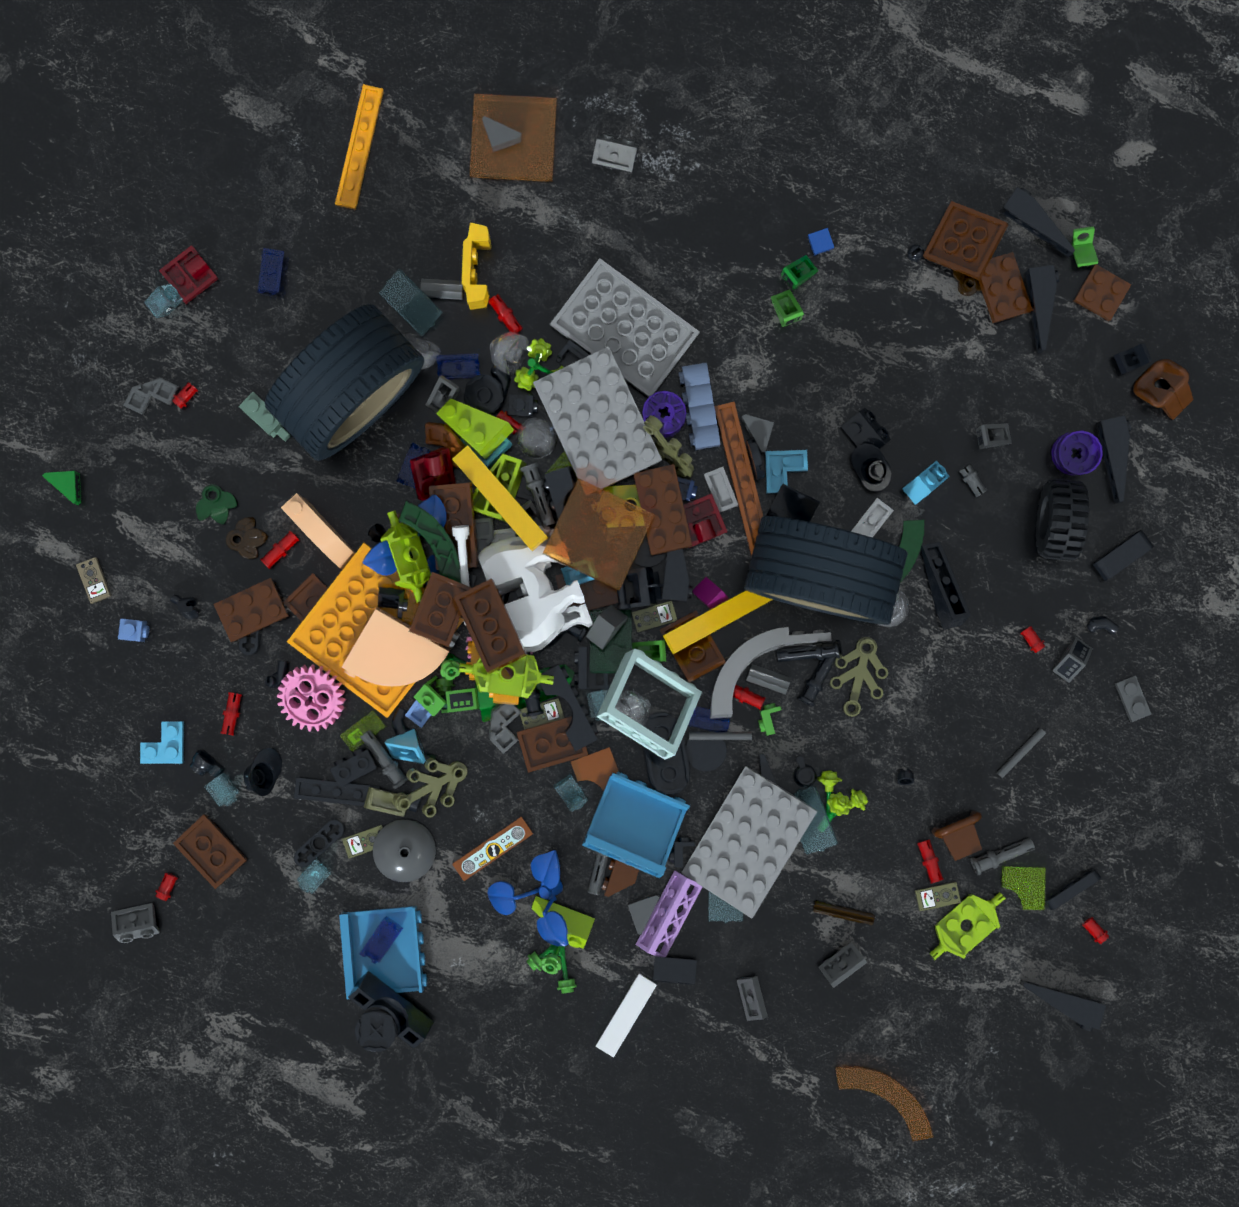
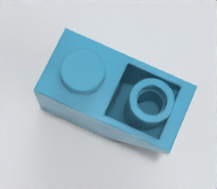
(926, 482)

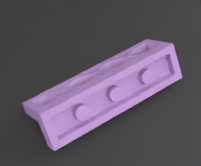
(666, 914)

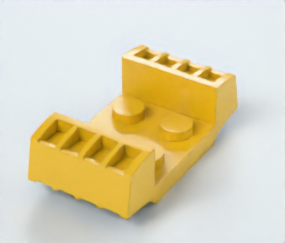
(477, 239)

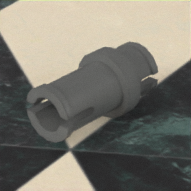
(973, 480)

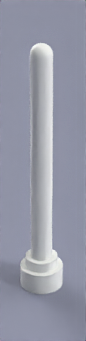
(461, 534)

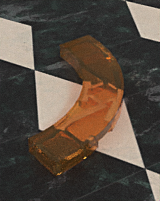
(891, 1090)

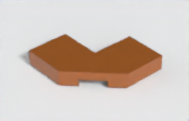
(442, 435)

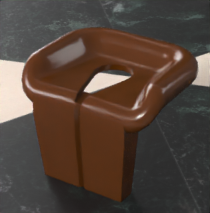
(1170, 400)
(960, 836)

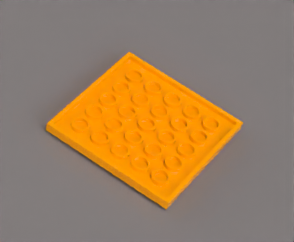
(338, 621)

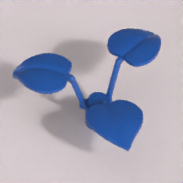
(380, 556)
(547, 870)

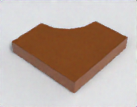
(595, 767)

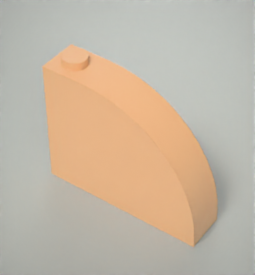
(318, 530)
(391, 654)

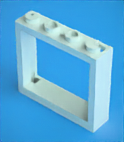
(633, 729)

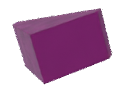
(709, 594)

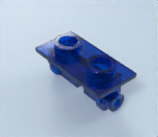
(702, 720)

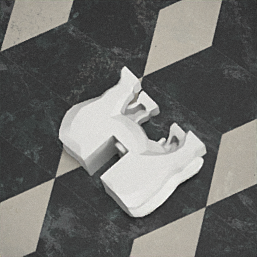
(542, 610)

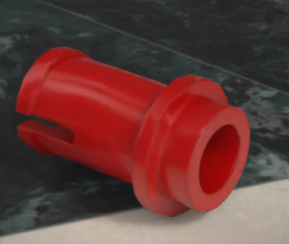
(184, 395)
(504, 416)
(1033, 639)
(166, 887)
(1095, 930)

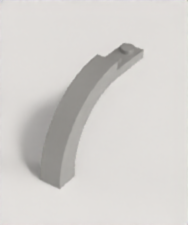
(752, 649)

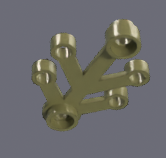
(669, 450)
(860, 672)
(433, 786)

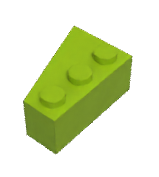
(475, 427)
(509, 474)

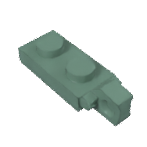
(256, 410)

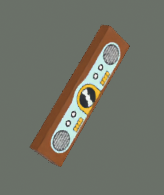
(492, 848)

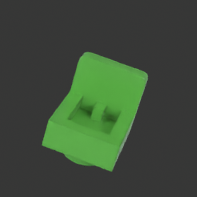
(766, 723)

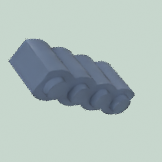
(700, 406)

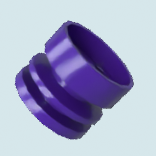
(676, 409)
(1088, 454)

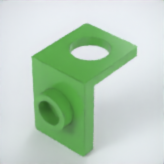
(1084, 248)
(430, 698)

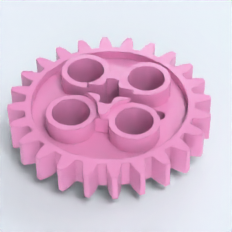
(320, 683)

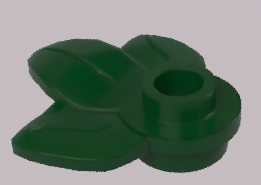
(216, 507)

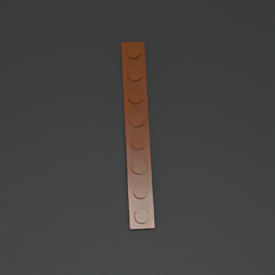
(740, 470)

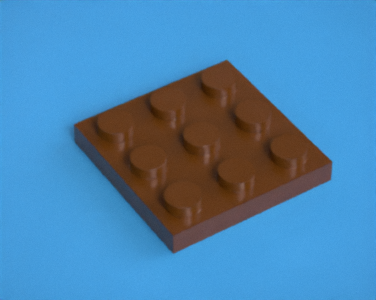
(965, 240)

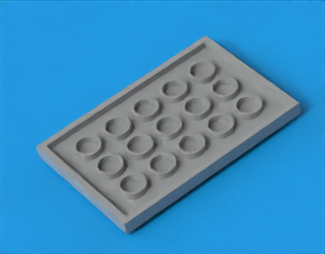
(636, 327)
(597, 420)
(749, 842)

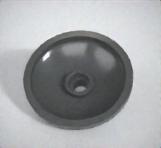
(404, 835)

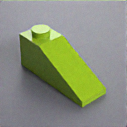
(577, 923)

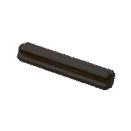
(843, 913)

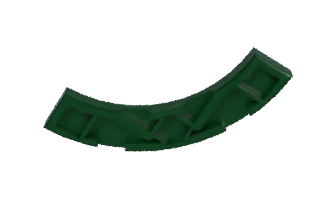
(436, 537)
(911, 541)

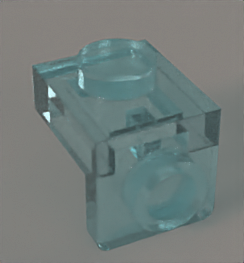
(571, 793)

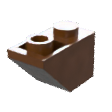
(620, 878)

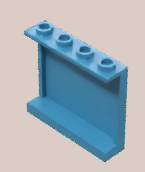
(635, 824)
(403, 961)

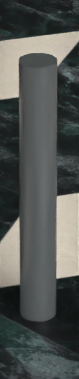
(720, 735)
(1021, 753)

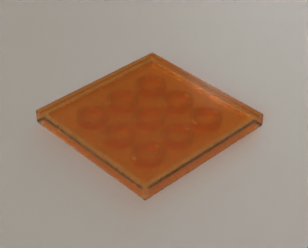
(530, 158)
(598, 534)

